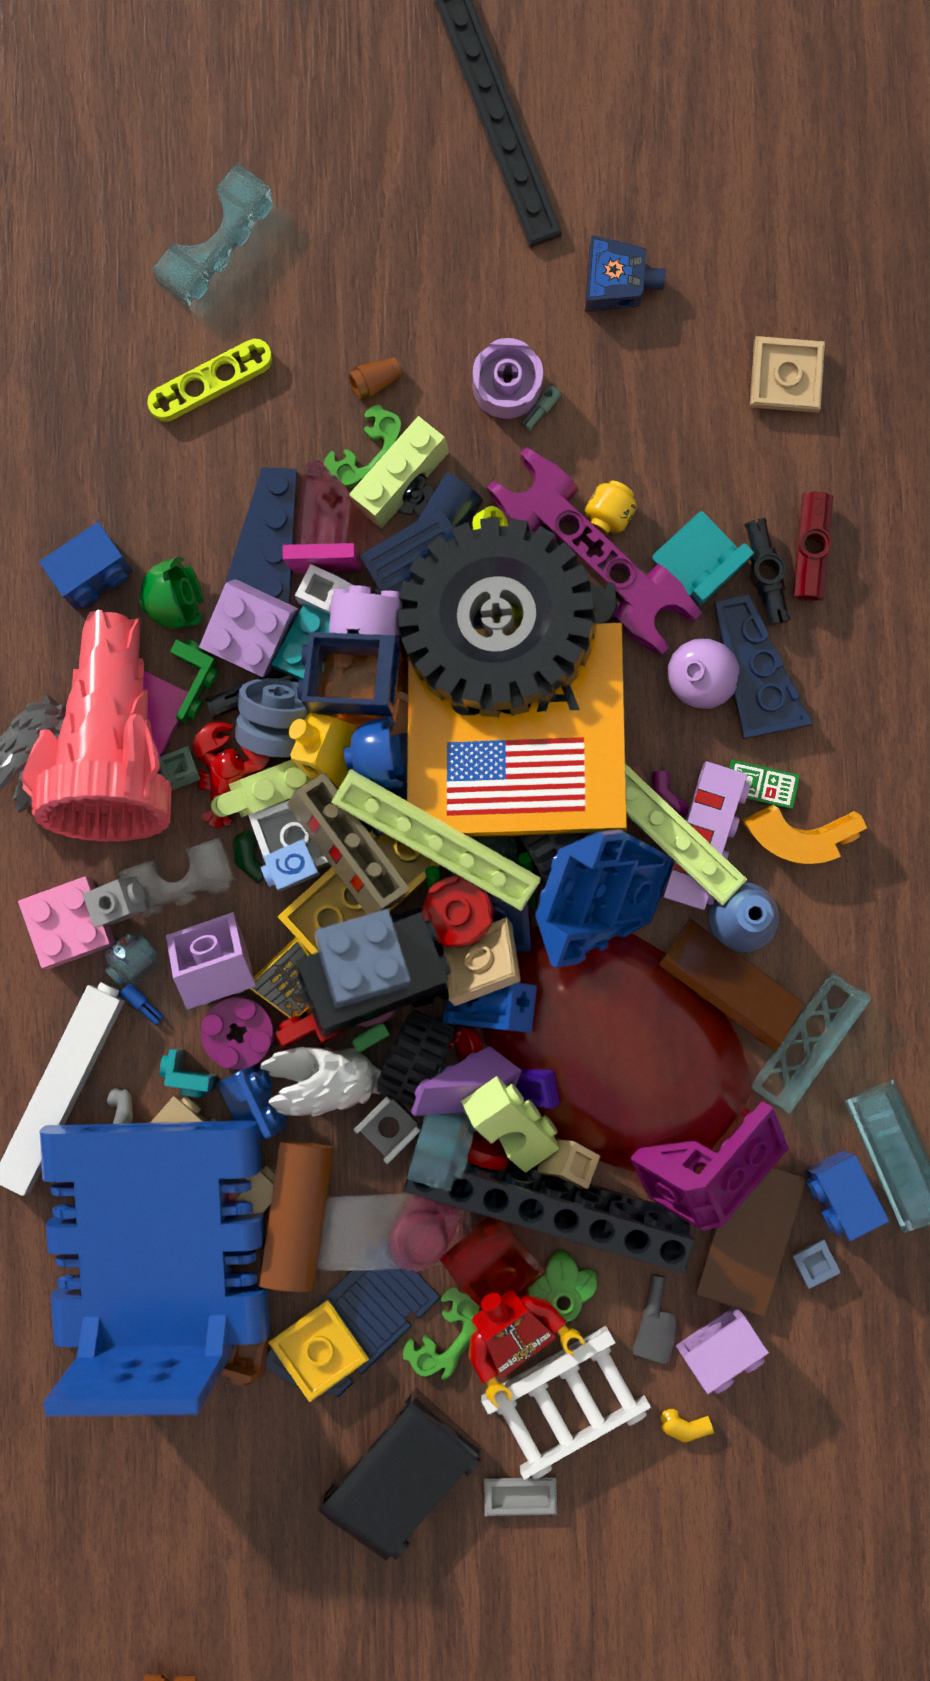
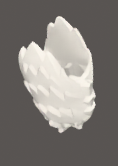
(324, 1078)

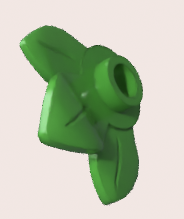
(565, 1282)

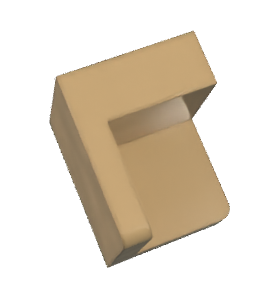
(571, 1164)

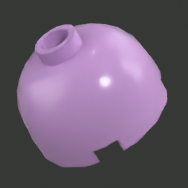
(703, 673)

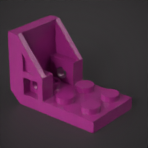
(728, 1176)

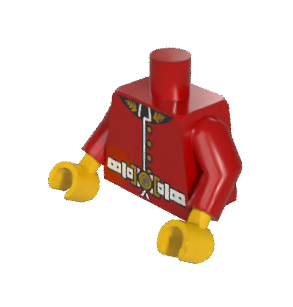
(510, 1333)

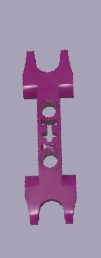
(640, 596)

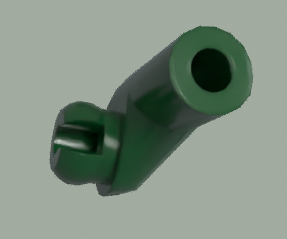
(244, 855)

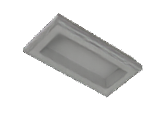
(520, 1496)

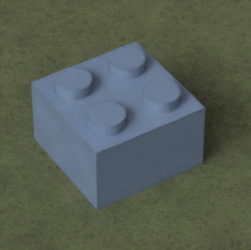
(361, 958)

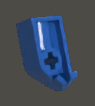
(503, 1009)

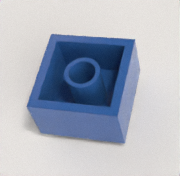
(86, 567)
(846, 1196)

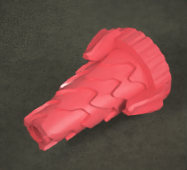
(104, 766)

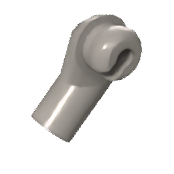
(123, 1101)

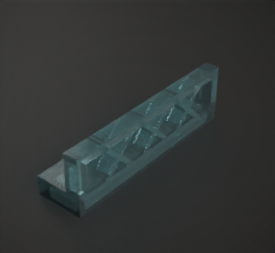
(820, 1052)

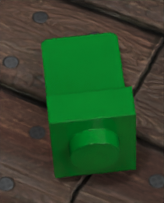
(195, 657)

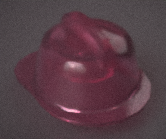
(422, 1233)

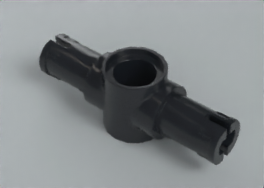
(769, 589)

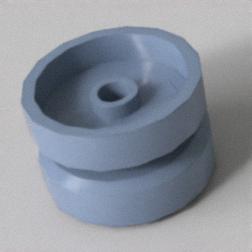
(266, 715)

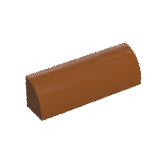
(296, 1216)

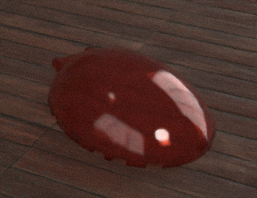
(628, 1051)

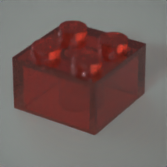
(492, 1261)

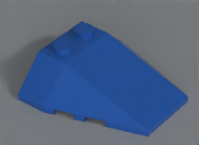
(598, 892)

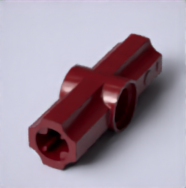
(814, 525)

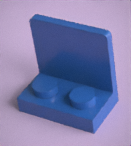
(248, 1098)

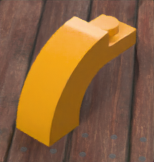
(802, 845)

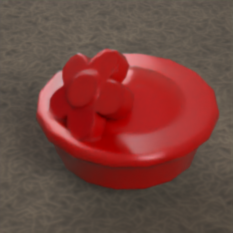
(465, 1041)

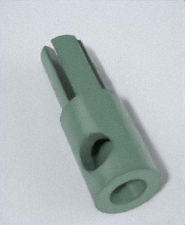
(542, 407)

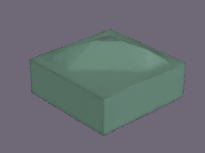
(179, 768)

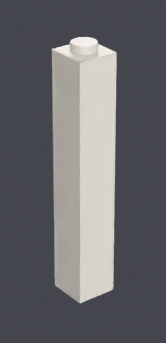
(60, 1084)

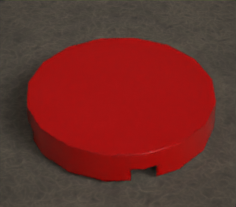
(458, 912)

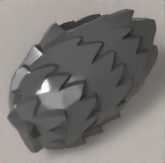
(19, 739)

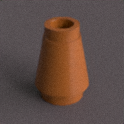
(373, 377)

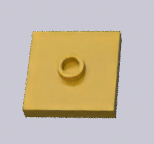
(318, 1350)

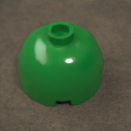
(171, 595)

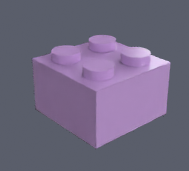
(248, 627)
(210, 961)
(723, 1350)

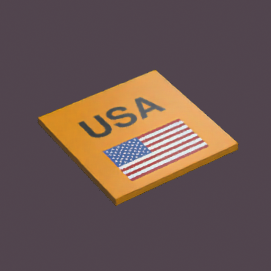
(529, 770)

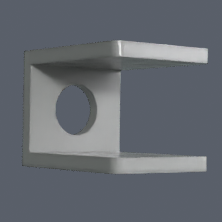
(388, 1146)

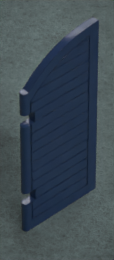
(374, 1311)

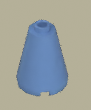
(735, 927)

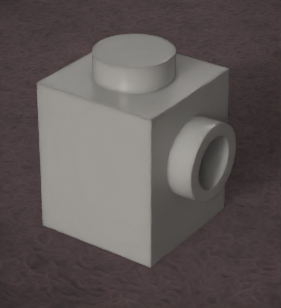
(115, 902)

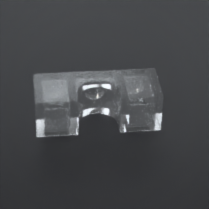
(208, 870)

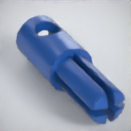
(137, 1000)

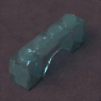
(188, 269)

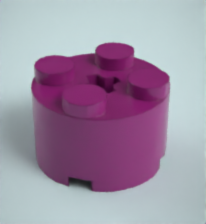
(220, 1023)

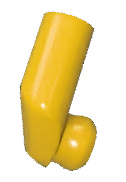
(684, 1430)

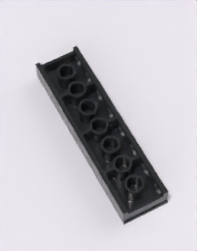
(560, 1209)

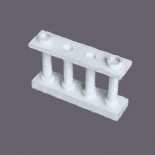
(566, 1366)

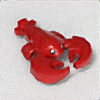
(224, 767)

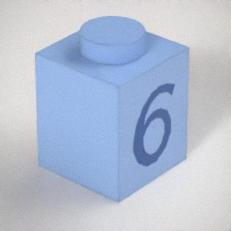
(289, 866)

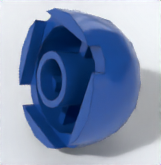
(376, 753)

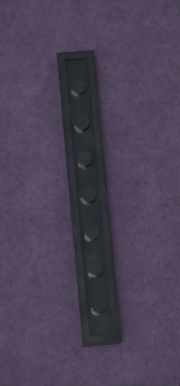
(499, 121)

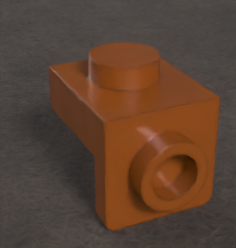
(246, 1363)

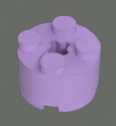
(511, 358)
(365, 613)

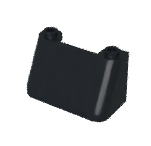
(401, 1477)

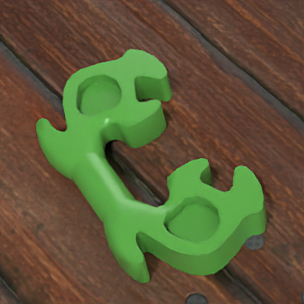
(386, 427)
(426, 1359)

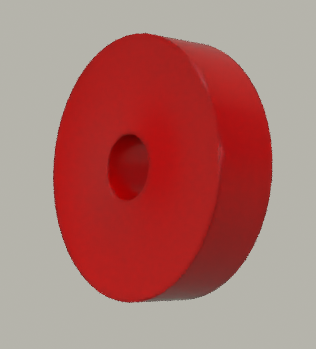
(487, 1154)

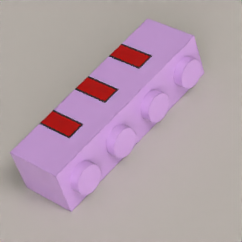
(713, 817)

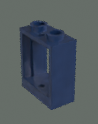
(312, 658)

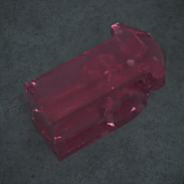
(316, 520)

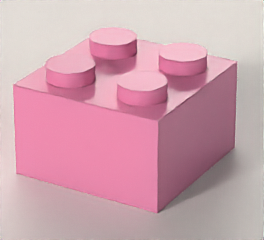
(62, 924)

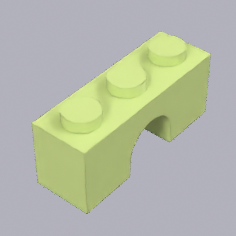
(382, 489)
(502, 1114)

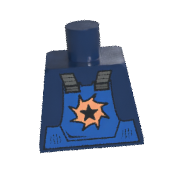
(618, 275)

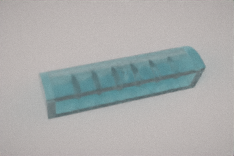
(894, 1152)

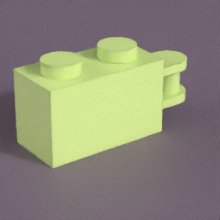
(260, 790)

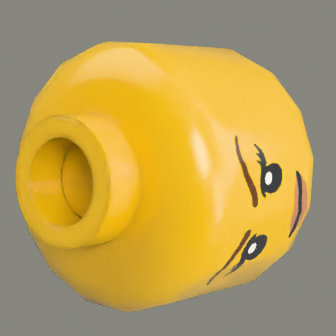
(611, 507)

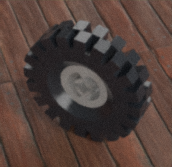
(485, 572)

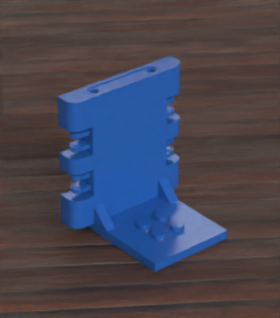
(155, 1261)

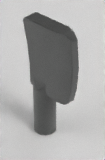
(657, 1327)

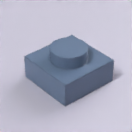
(815, 1263)

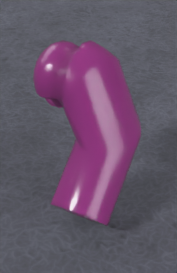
(661, 786)

